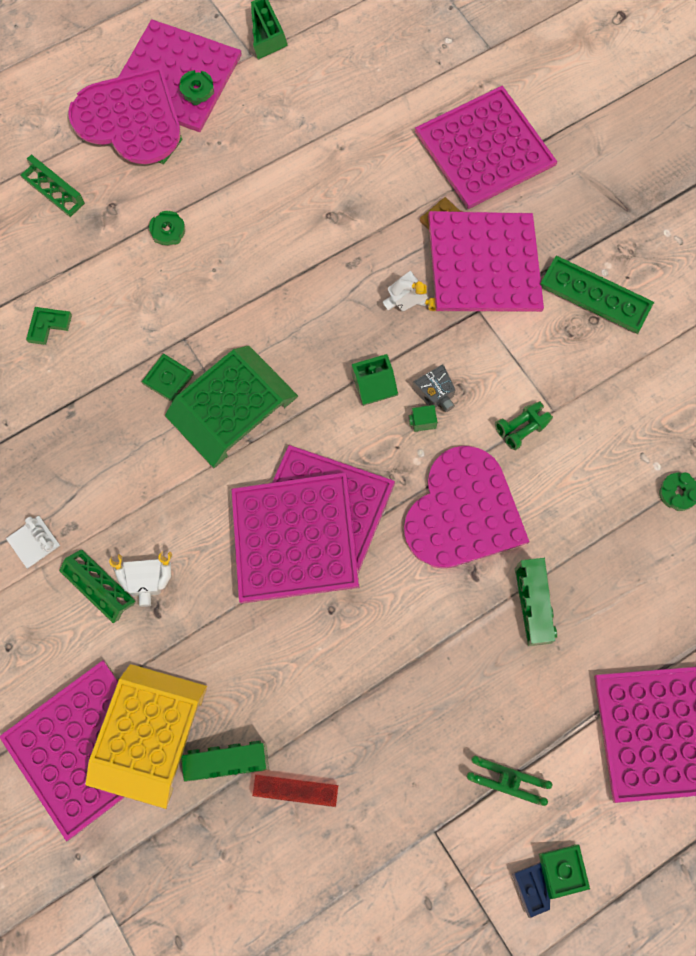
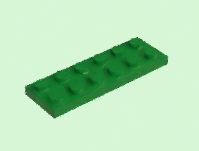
(597, 294)

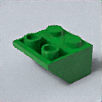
(374, 379)

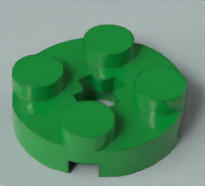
(200, 94)
(169, 237)
(676, 501)

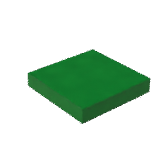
(167, 377)
(564, 871)

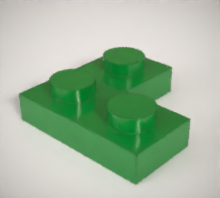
(44, 320)

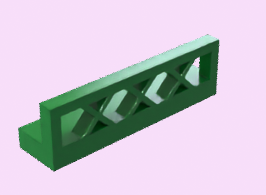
(56, 182)
(93, 587)

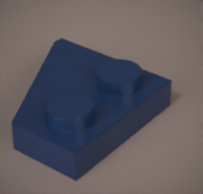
(532, 889)

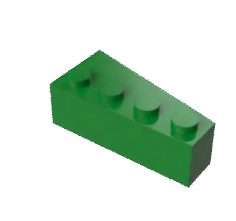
(225, 762)

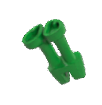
(529, 414)

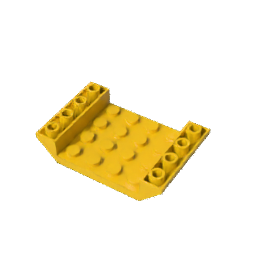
(144, 735)

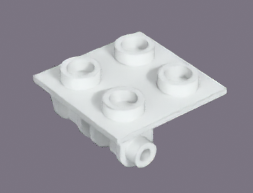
(32, 541)

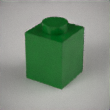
(423, 418)

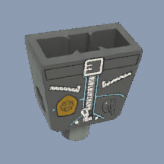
(436, 388)

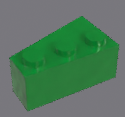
(266, 29)

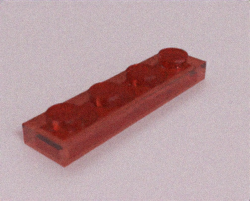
(295, 790)

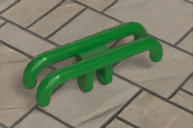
(509, 781)

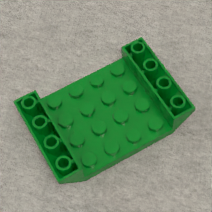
(228, 403)

